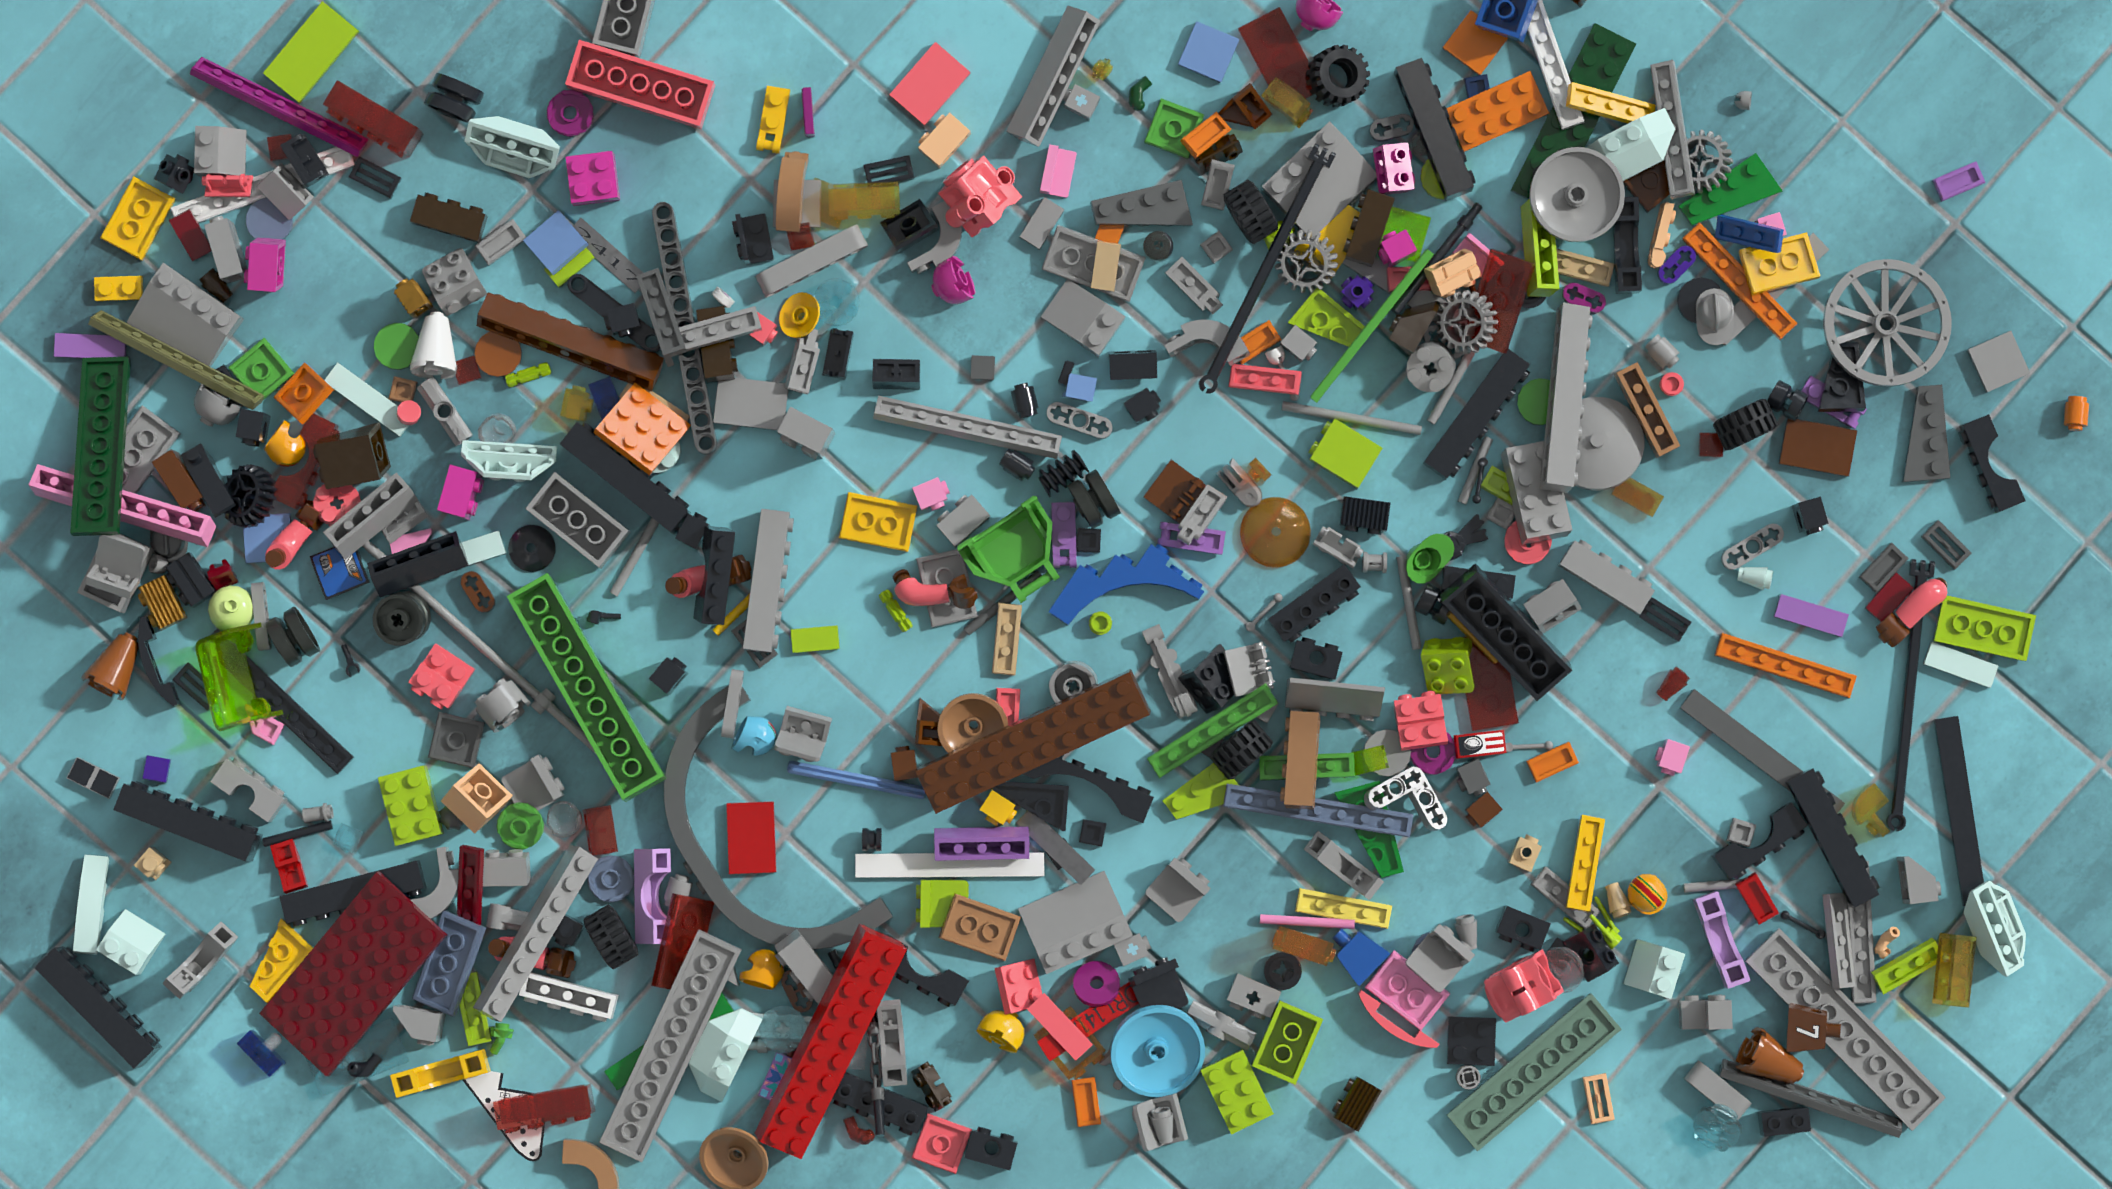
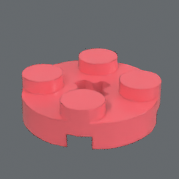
(324, 497)
(1520, 552)

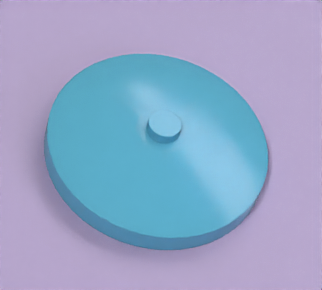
(1157, 1050)

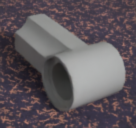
(505, 918)

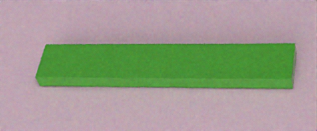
(1212, 730)

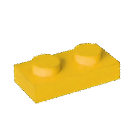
(118, 288)

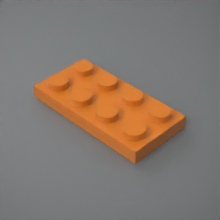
(1497, 111)

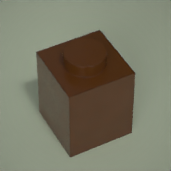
(904, 763)
(1482, 810)

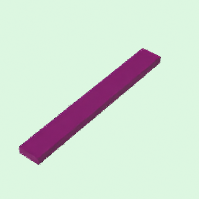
(279, 106)

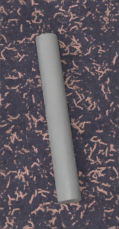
(1473, 474)
(1710, 885)

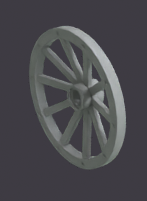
(1918, 276)

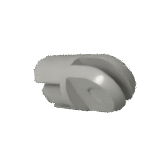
(1240, 484)

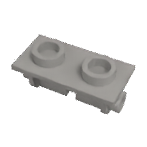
(1346, 553)

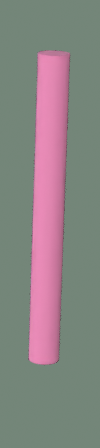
(1307, 921)

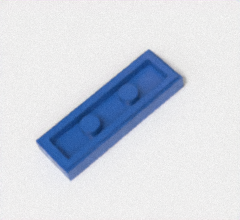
(1749, 233)

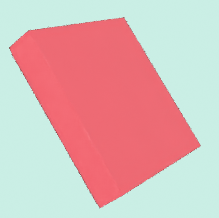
(941, 1143)

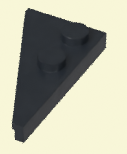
(1042, 800)

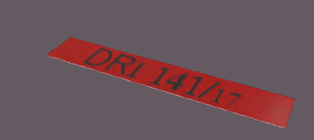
(1094, 1019)

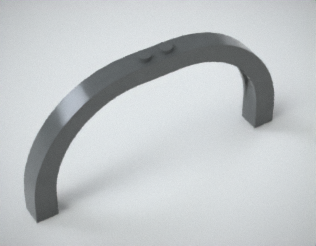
(698, 863)

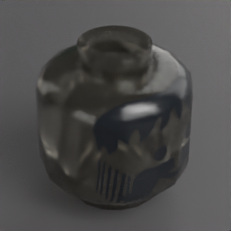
(1150, 249)

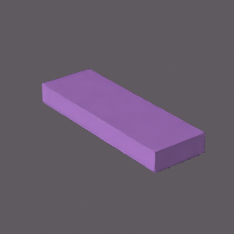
(87, 346)
(1811, 615)

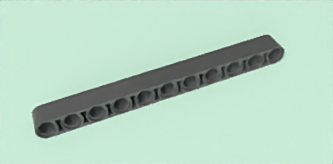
(685, 316)

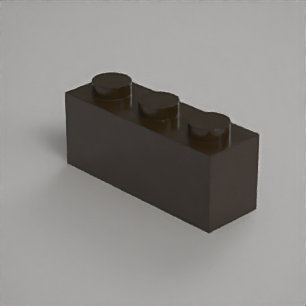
(449, 217)
(1368, 228)
(717, 357)

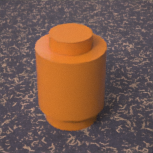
(2076, 413)

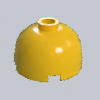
(1002, 1029)

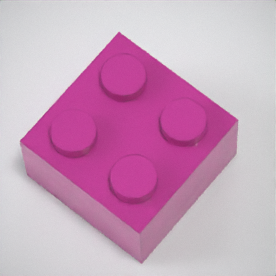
(592, 178)
(265, 264)
(460, 492)

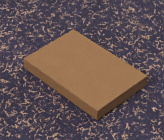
(979, 927)

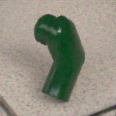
(1136, 93)

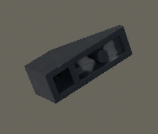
(208, 480)

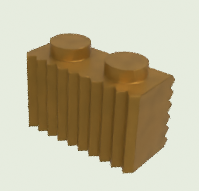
(412, 297)
(162, 603)

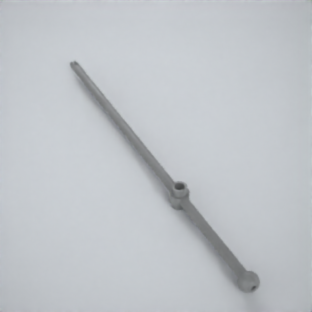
(543, 700)

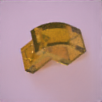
(1288, 102)
(1866, 805)

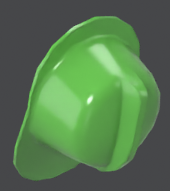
(1429, 557)

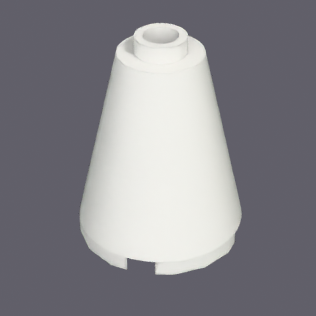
(434, 349)

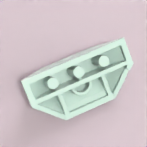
(1637, 143)
(512, 146)
(508, 460)
(1996, 926)
(722, 1051)

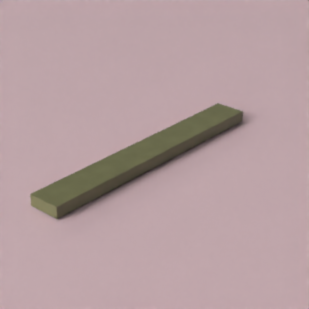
(176, 359)

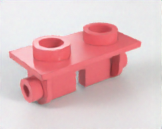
(227, 185)

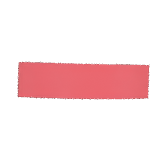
(1419, 1038)

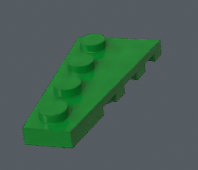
(1744, 185)
(1379, 846)

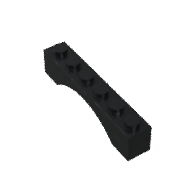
(1128, 800)

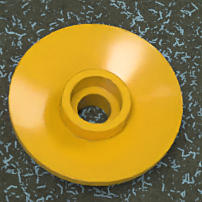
(794, 310)

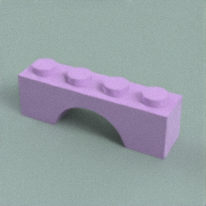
(649, 871)
(1717, 931)

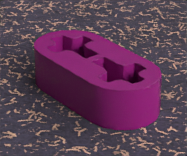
(1586, 293)

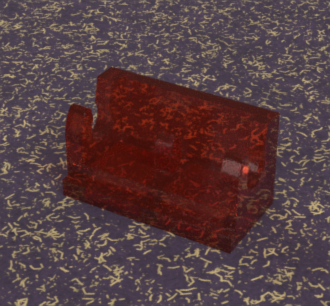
(600, 830)

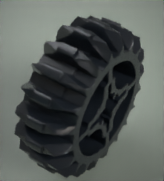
(252, 494)

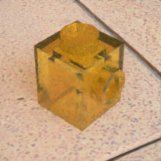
(576, 404)

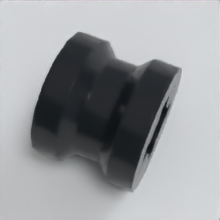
(871, 839)

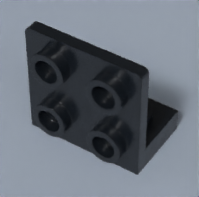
(754, 239)
(1209, 681)

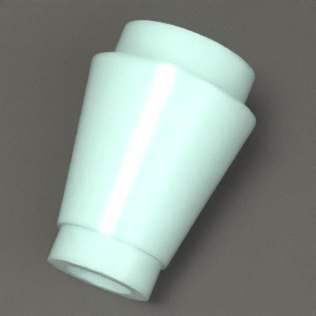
(1756, 576)

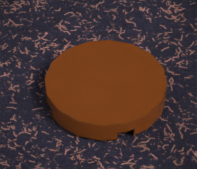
(497, 354)

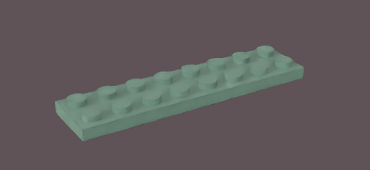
(1534, 1072)

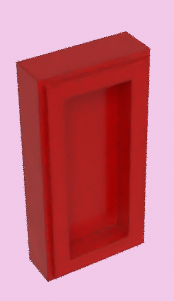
(1757, 898)

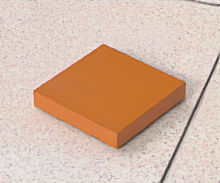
(1473, 45)
(303, 393)

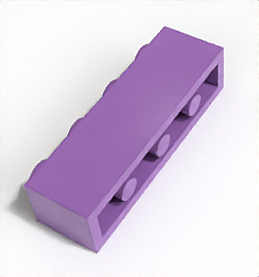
(981, 843)

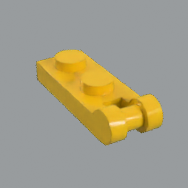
(773, 118)

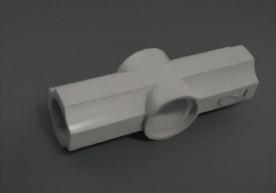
(436, 398)
(1221, 1025)

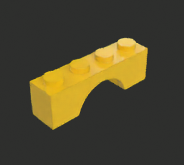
(440, 1073)

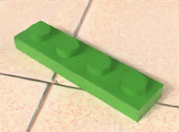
(1328, 766)

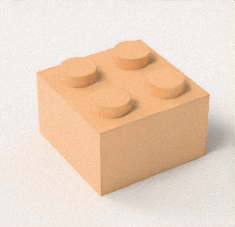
(476, 798)

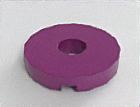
(556, 110)
(1435, 765)
(1096, 971)

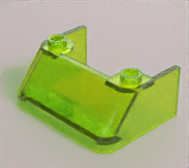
(229, 679)

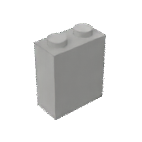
(226, 249)

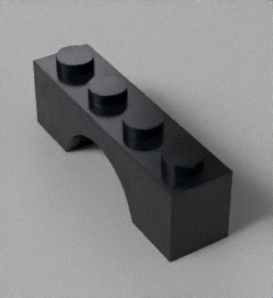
(1626, 254)
(2001, 491)
(718, 553)
(1784, 824)
(947, 986)

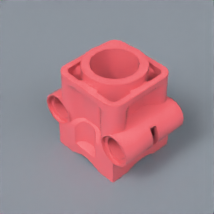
(978, 194)
(1522, 987)

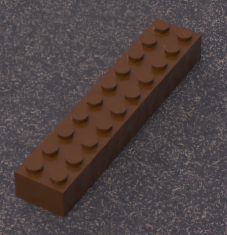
(1033, 741)

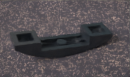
(145, 635)

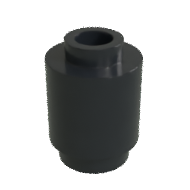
(1024, 400)
(1017, 464)

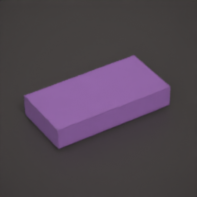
(1958, 181)

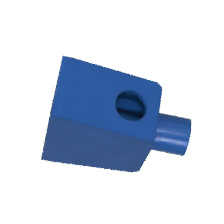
(1359, 955)

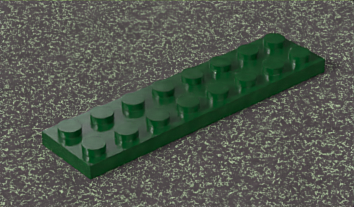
(1596, 66)
(100, 446)

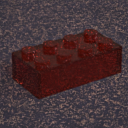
(373, 119)
(543, 1107)

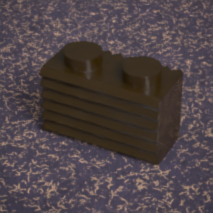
(1356, 1103)

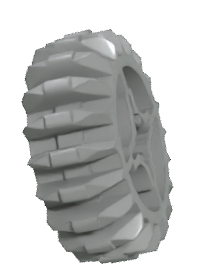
(1719, 163)
(1315, 265)
(1466, 312)

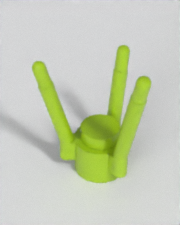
(1609, 934)

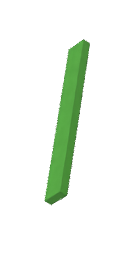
(1371, 325)

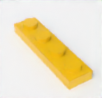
(1606, 103)
(1585, 863)

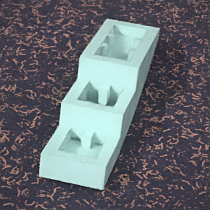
(90, 904)

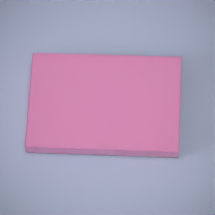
(1405, 991)

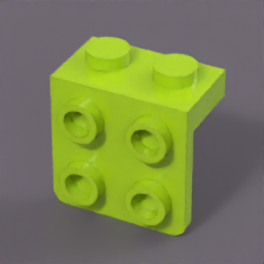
(1447, 665)
(936, 899)

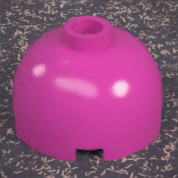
(1318, 14)
(951, 282)

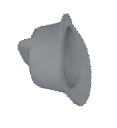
(1715, 316)

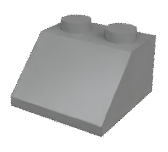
(220, 151)
(1916, 882)
(421, 1023)

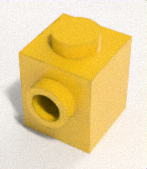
(998, 809)

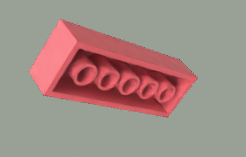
(640, 84)

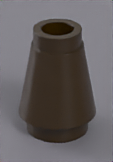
(214, 285)

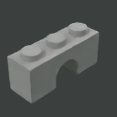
(267, 799)

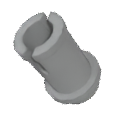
(318, 813)

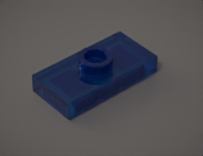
(604, 395)

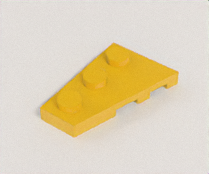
(282, 958)

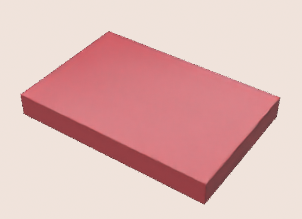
(930, 83)

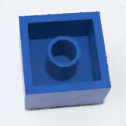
(1506, 17)

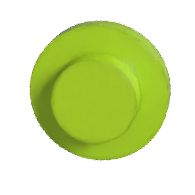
(1100, 623)

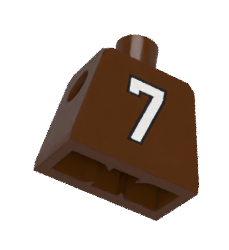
(1809, 1028)

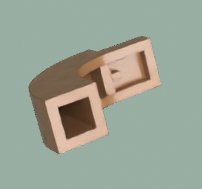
(790, 191)
(594, 1158)

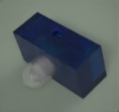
(262, 1051)

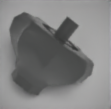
(449, 819)

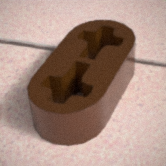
(483, 588)
(791, 993)

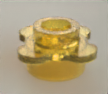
(1102, 69)

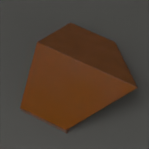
(1246, 108)
(927, 725)

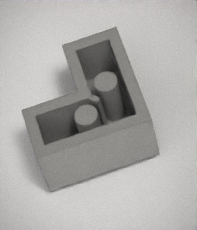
(1705, 1013)

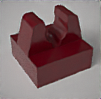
(222, 575)

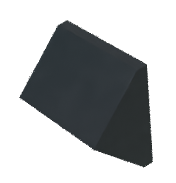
(909, 226)

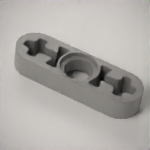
(1064, 409)
(1770, 542)
(261, 614)
(732, 703)

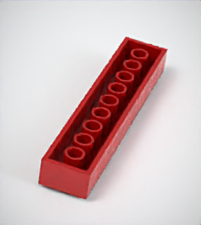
(830, 1041)

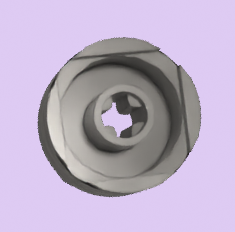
(1418, 370)
(1067, 673)
(502, 705)

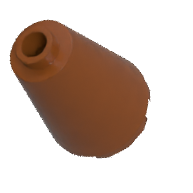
(114, 667)
(1768, 1058)

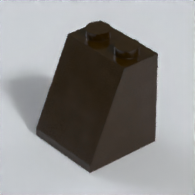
(352, 456)

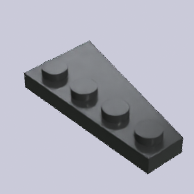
(1148, 206)
(1928, 445)

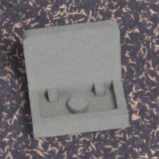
(453, 282)
(117, 566)
(803, 734)
(534, 783)
(1178, 889)
(1439, 957)
(1141, 1116)

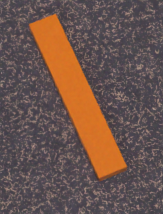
(1734, 277)
(1785, 665)

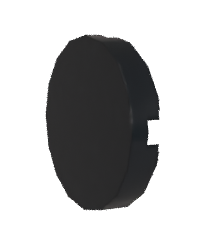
(1690, 293)

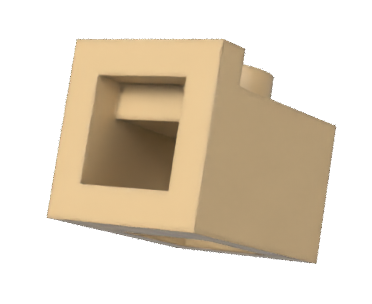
(1517, 858)
(152, 863)

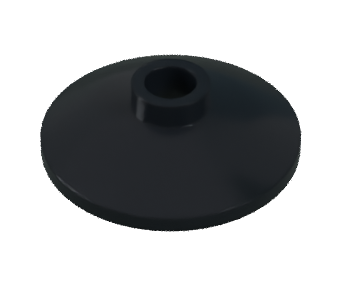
(544, 548)

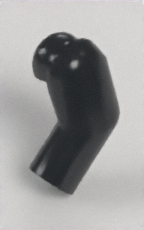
(364, 1069)

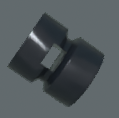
(1779, 397)
(1427, 602)

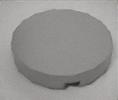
(1396, 758)

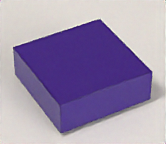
(156, 768)

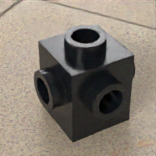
(175, 173)

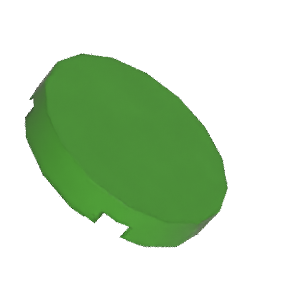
(395, 345)
(1533, 401)
(520, 825)

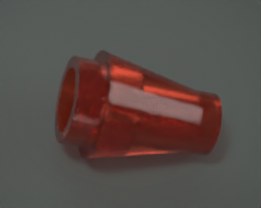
(1673, 683)

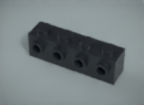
(417, 564)
(1313, 603)
(896, 1107)

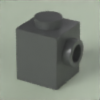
(1472, 778)

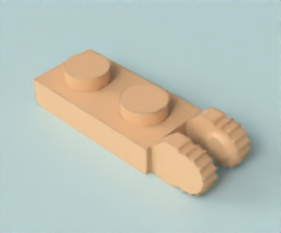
(1660, 236)

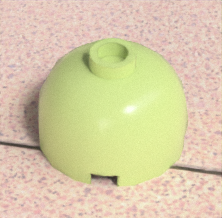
(230, 608)

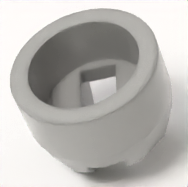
(1745, 101)
(158, 564)

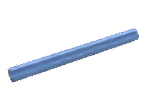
(856, 779)

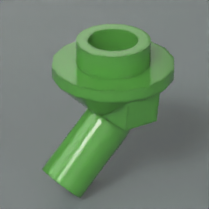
(501, 1032)

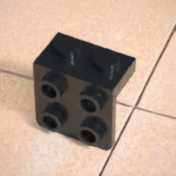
(1159, 985)

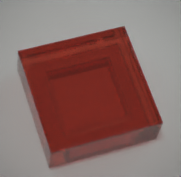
(275, 150)
(801, 239)
(467, 370)
(1710, 445)

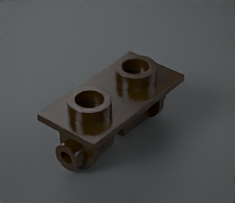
(1227, 149)
(935, 1096)

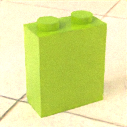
(1344, 453)

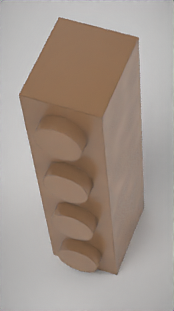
(1646, 409)
(1301, 760)

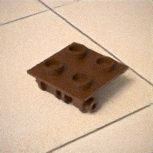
(1175, 491)

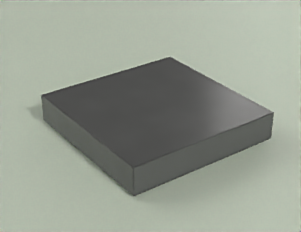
(456, 740)

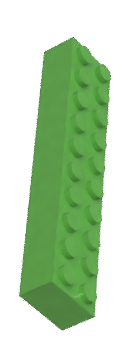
(586, 687)

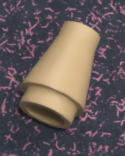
(1617, 901)

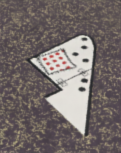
(487, 1090)

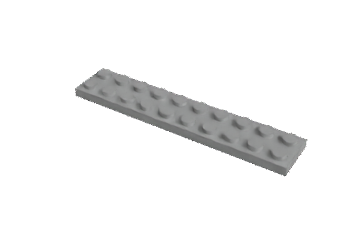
(1860, 1042)
(670, 1045)

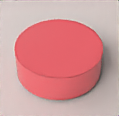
(1671, 384)
(408, 412)

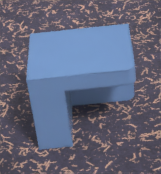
(1080, 387)

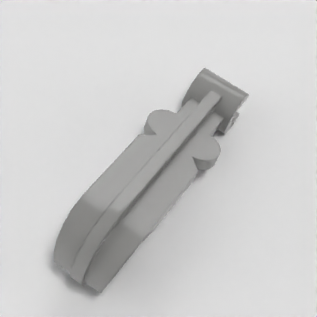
(1164, 658)

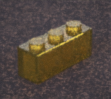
(863, 200)
(1954, 970)

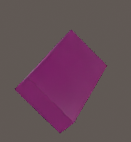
(808, 112)

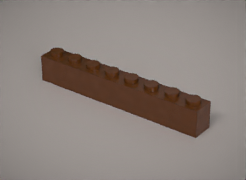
(569, 341)

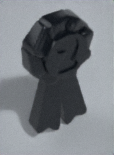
(1466, 536)

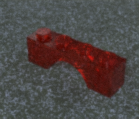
(293, 487)

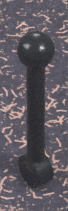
(1482, 462)
(1820, 934)

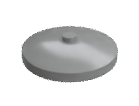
(1577, 194)
(1609, 444)

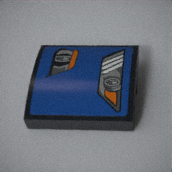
(337, 574)

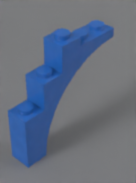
(1151, 570)

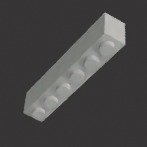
(1053, 76)
(767, 580)

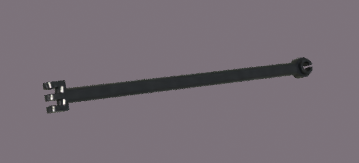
(1266, 266)
(1908, 703)

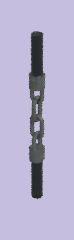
(877, 1092)

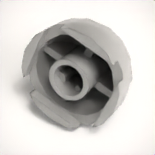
(215, 407)

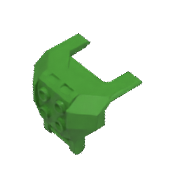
(1013, 549)

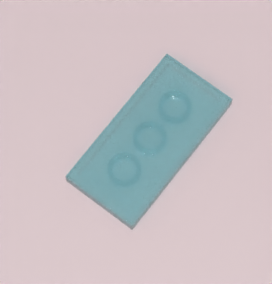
(379, 1039)

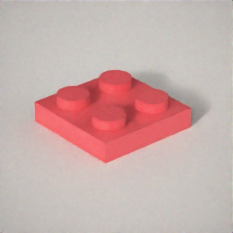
(1018, 985)

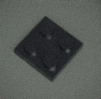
(1471, 1041)

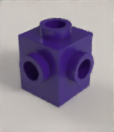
(1352, 300)

